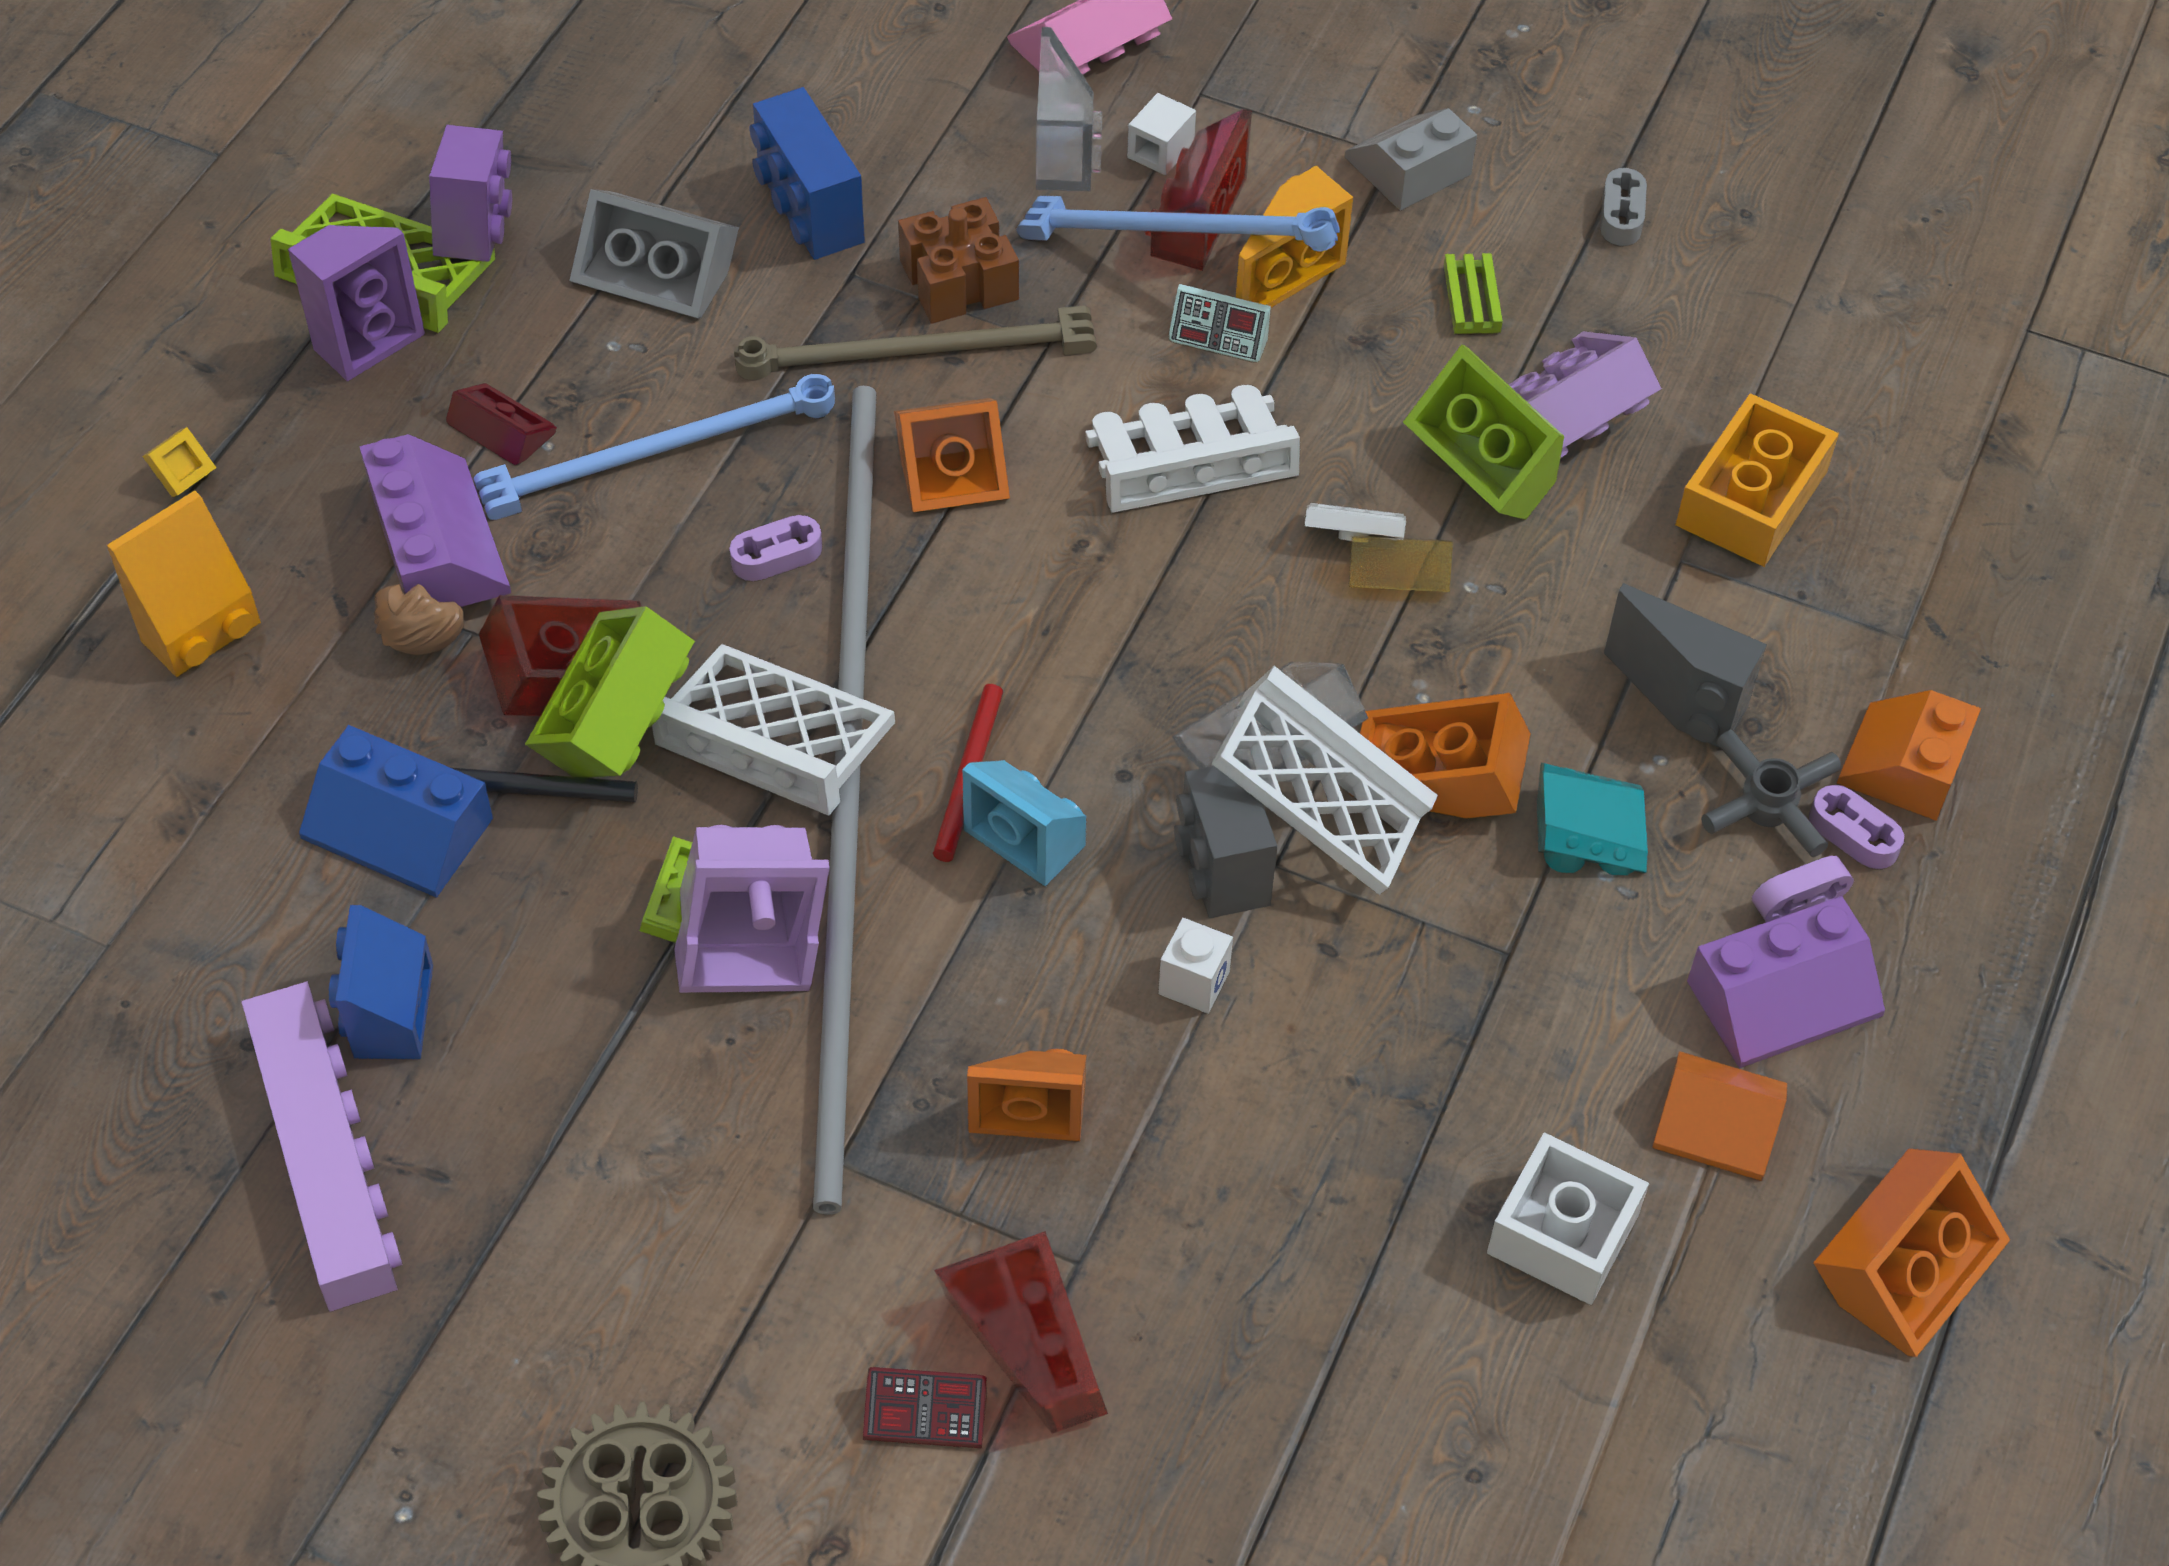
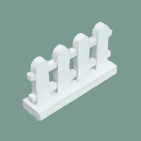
(1196, 468)

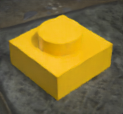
(179, 462)

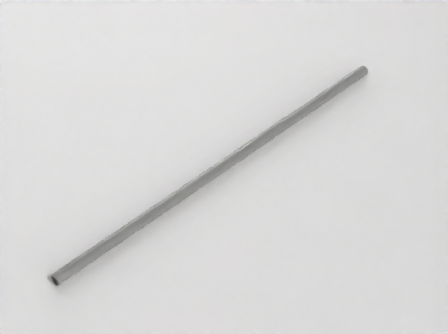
(844, 829)

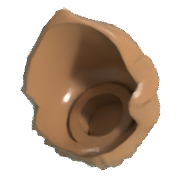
(416, 620)

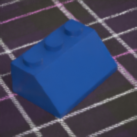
(394, 811)

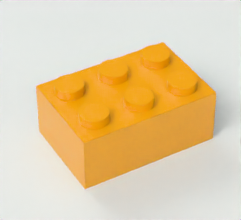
(1756, 479)

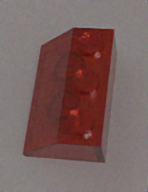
(1205, 183)

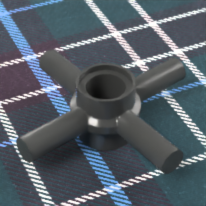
(1771, 793)

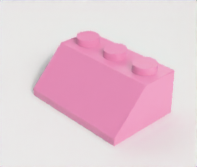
(1094, 29)

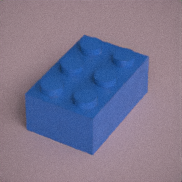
(807, 173)

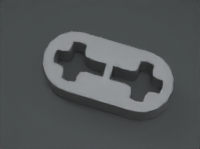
(1630, 207)

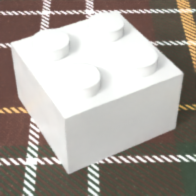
(1567, 1218)

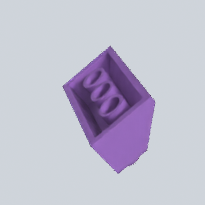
(433, 521)

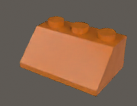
(1913, 1249)

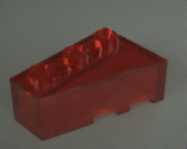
(1027, 1324)

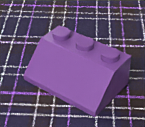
(357, 295)
(1788, 981)

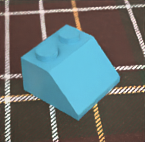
(1021, 819)

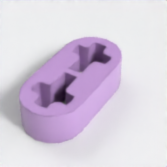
(775, 548)
(1856, 827)
(1802, 888)

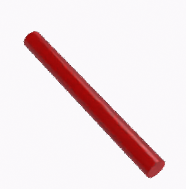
(973, 752)

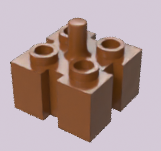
(958, 260)

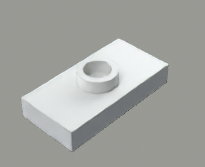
(1355, 521)

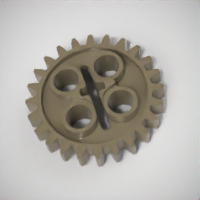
(691, 1497)

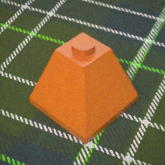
(1028, 1095)

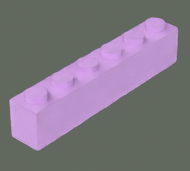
(320, 1148)

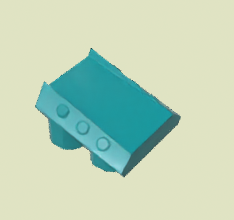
(1590, 821)

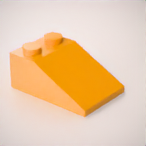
(1281, 266)
(183, 585)

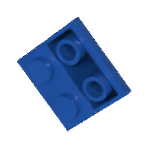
(381, 986)

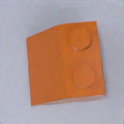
(952, 454)
(1910, 750)

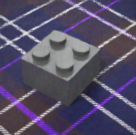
(1226, 843)

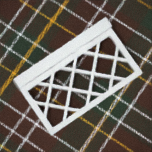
(749, 751)
(1340, 758)

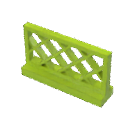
(432, 296)

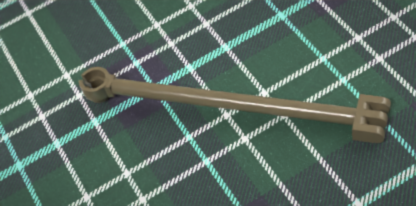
(1074, 329)

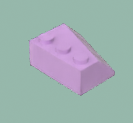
(1590, 385)

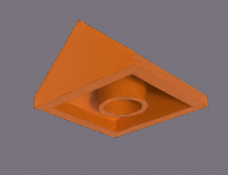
(1721, 1116)

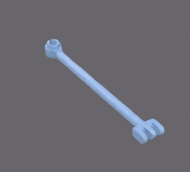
(1314, 227)
(500, 493)

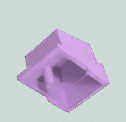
(749, 910)

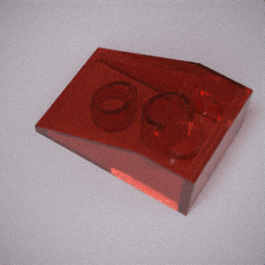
(533, 643)

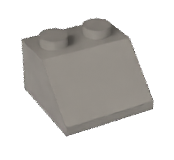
(1416, 157)

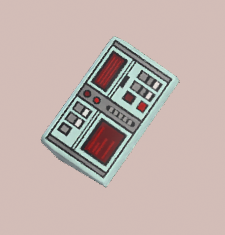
(1219, 323)

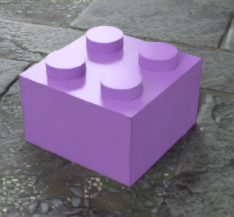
(469, 193)

